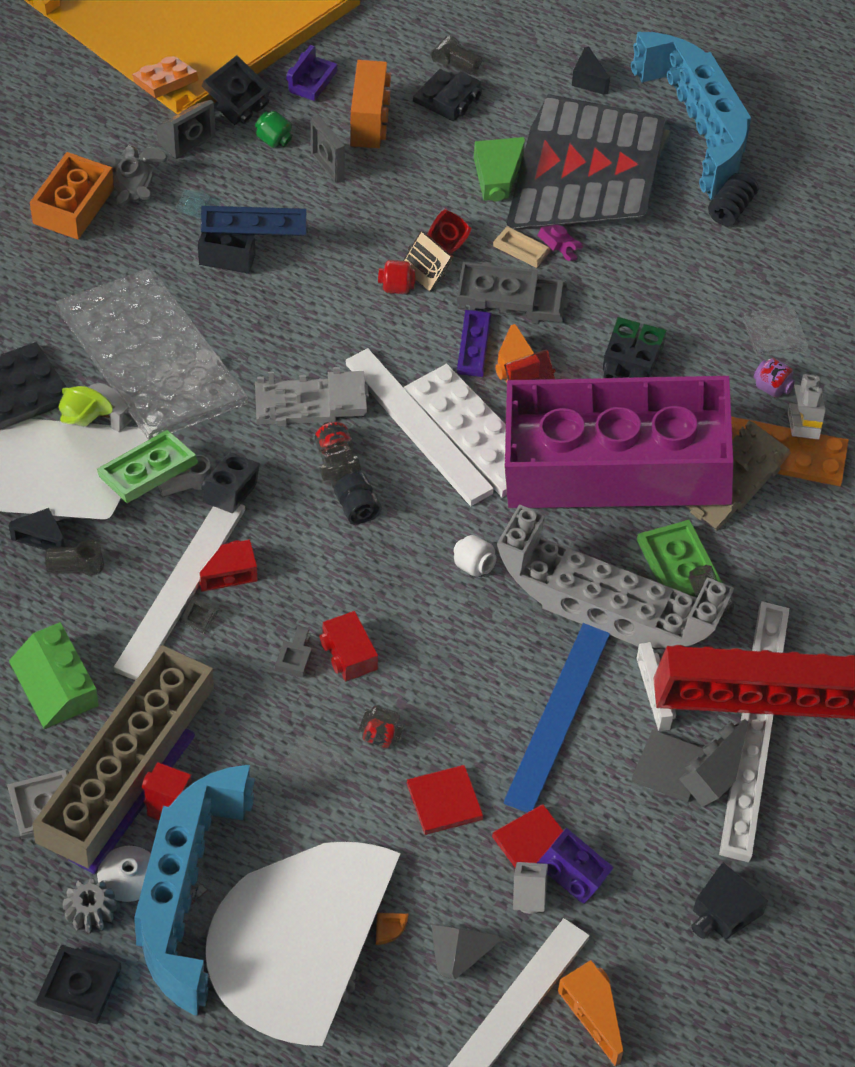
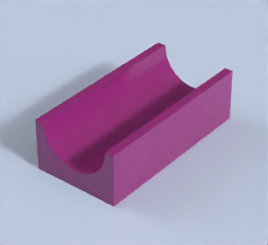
(619, 442)

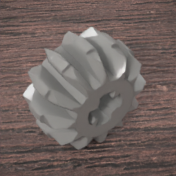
(91, 915)

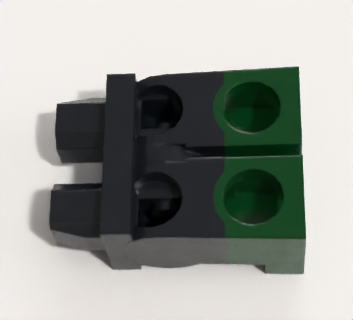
(631, 361)

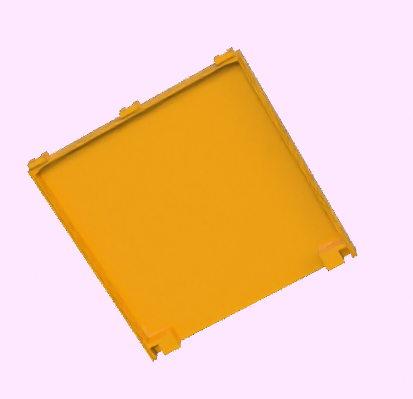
(195, 31)

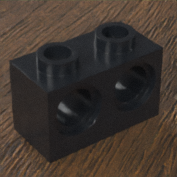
(230, 482)

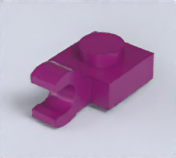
(558, 239)

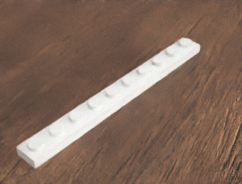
(746, 791)

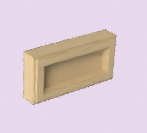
(521, 246)

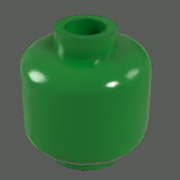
(273, 129)

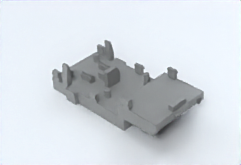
(310, 400)

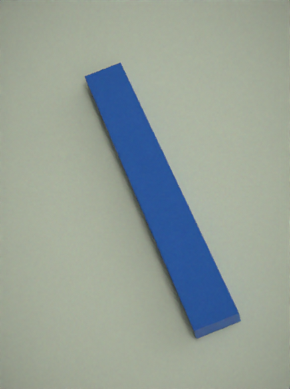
(556, 719)

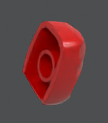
(449, 230)

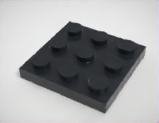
(27, 385)

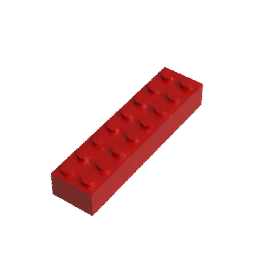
(756, 682)

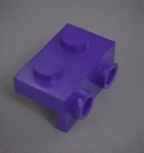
(310, 74)

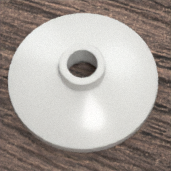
(126, 885)

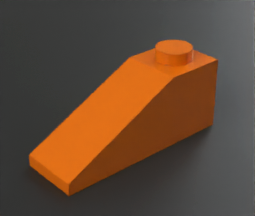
(591, 1000)

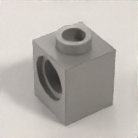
(530, 887)

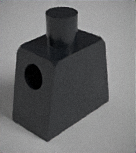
(726, 904)

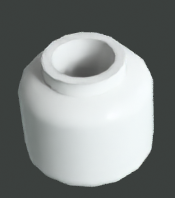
(474, 555)

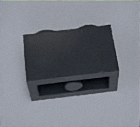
(227, 251)

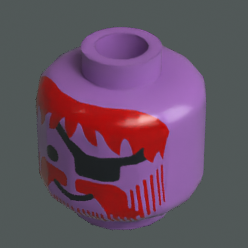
(774, 377)

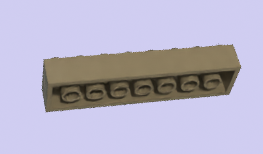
(127, 746)

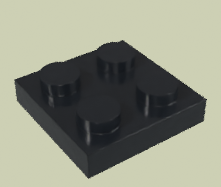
(78, 984)

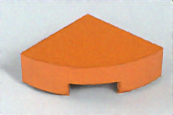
(389, 926)

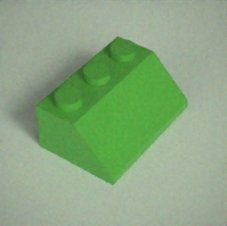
(53, 676)

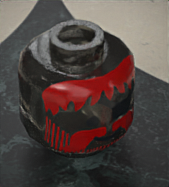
(332, 434)
(381, 726)

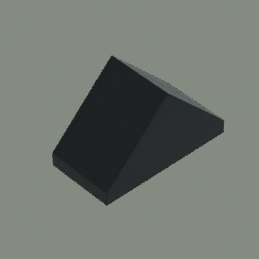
(590, 74)
(37, 530)

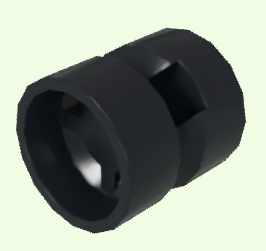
(357, 498)

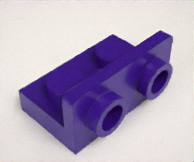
(575, 866)

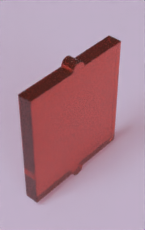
(531, 367)

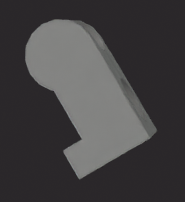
(120, 416)

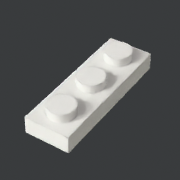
(648, 664)

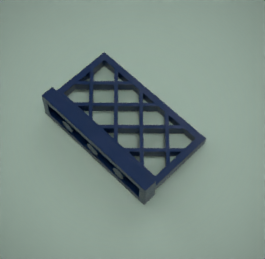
(254, 220)

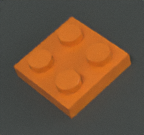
(165, 76)

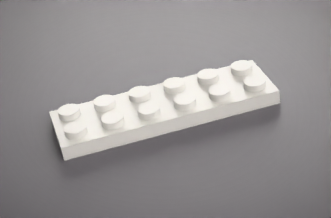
(464, 421)

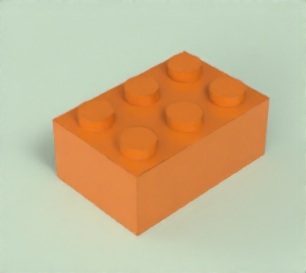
(369, 103)
(72, 195)

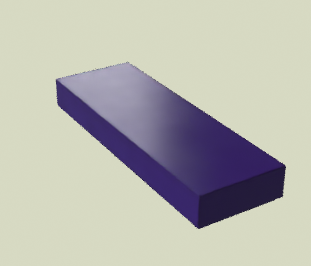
(474, 343)

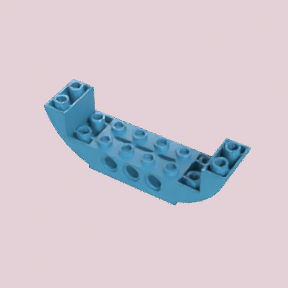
(707, 99)
(173, 871)

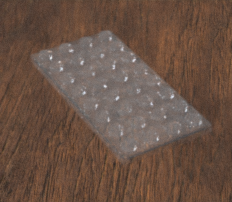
(151, 353)

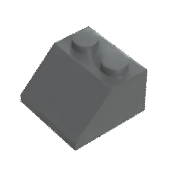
(187, 129)

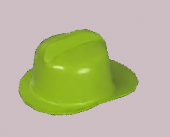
(83, 405)

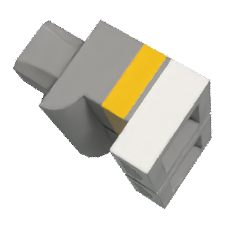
(808, 413)

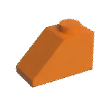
(513, 348)

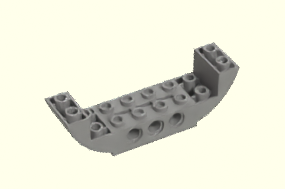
(605, 594)

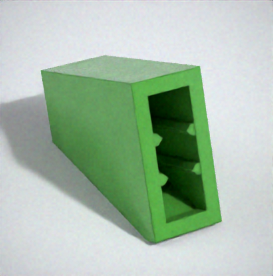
(498, 166)

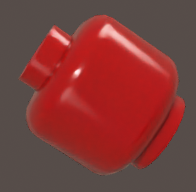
(397, 277)

